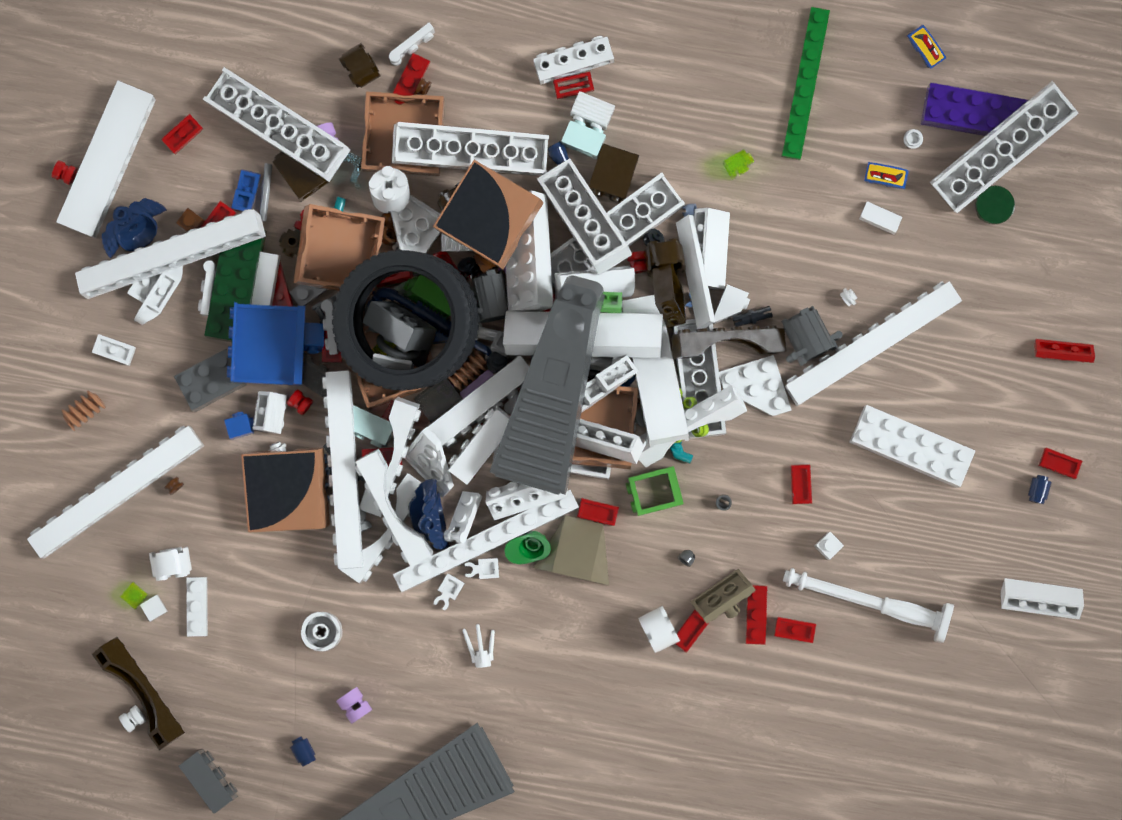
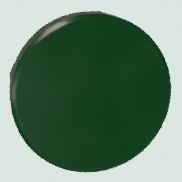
(995, 205)

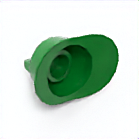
(527, 548)

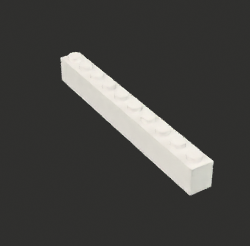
(170, 254)
(873, 343)
(344, 475)
(115, 492)
(484, 542)

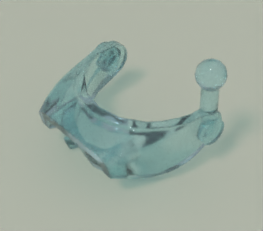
(356, 161)

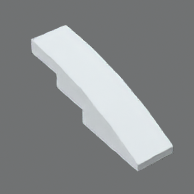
(608, 381)

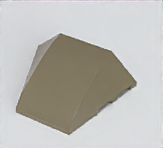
(577, 551)

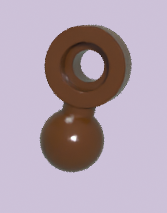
(388, 230)

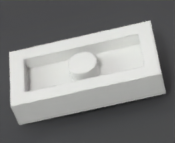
(113, 350)

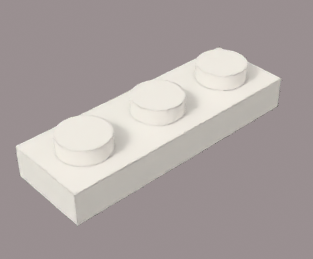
(197, 606)

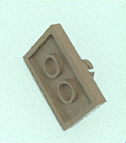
(723, 597)

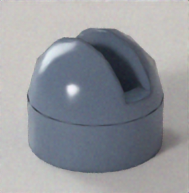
(689, 209)

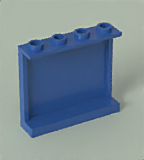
(266, 344)

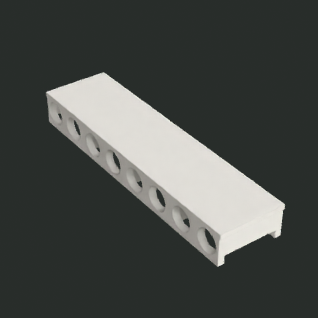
(277, 124)
(460, 146)
(1004, 147)
(106, 159)
(632, 218)
(615, 334)
(658, 384)

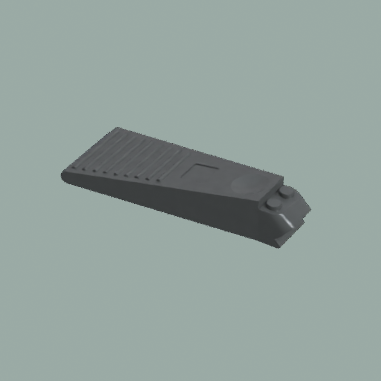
(548, 410)
(443, 785)

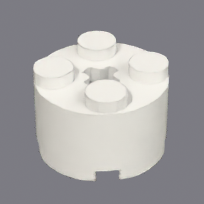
(389, 190)
(170, 562)
(658, 629)
(332, 634)

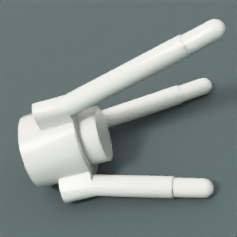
(482, 657)

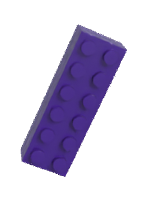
(966, 109)

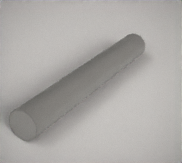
(265, 191)

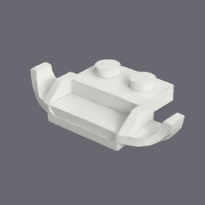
(155, 293)

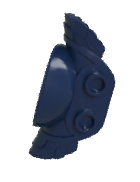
(132, 226)
(428, 515)

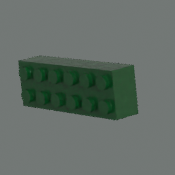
(232, 284)

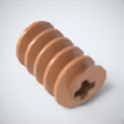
(468, 370)
(83, 410)

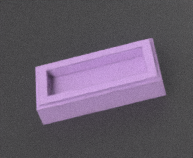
(477, 383)

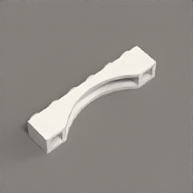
(719, 407)
(402, 420)
(413, 544)
(372, 554)

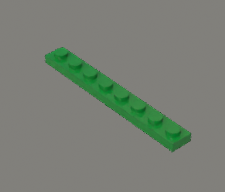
(805, 83)

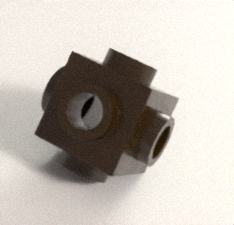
(285, 239)

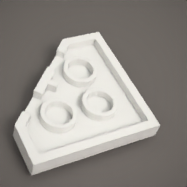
(415, 226)
(758, 385)
(429, 460)

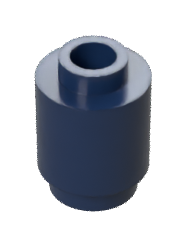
(1039, 489)
(303, 751)

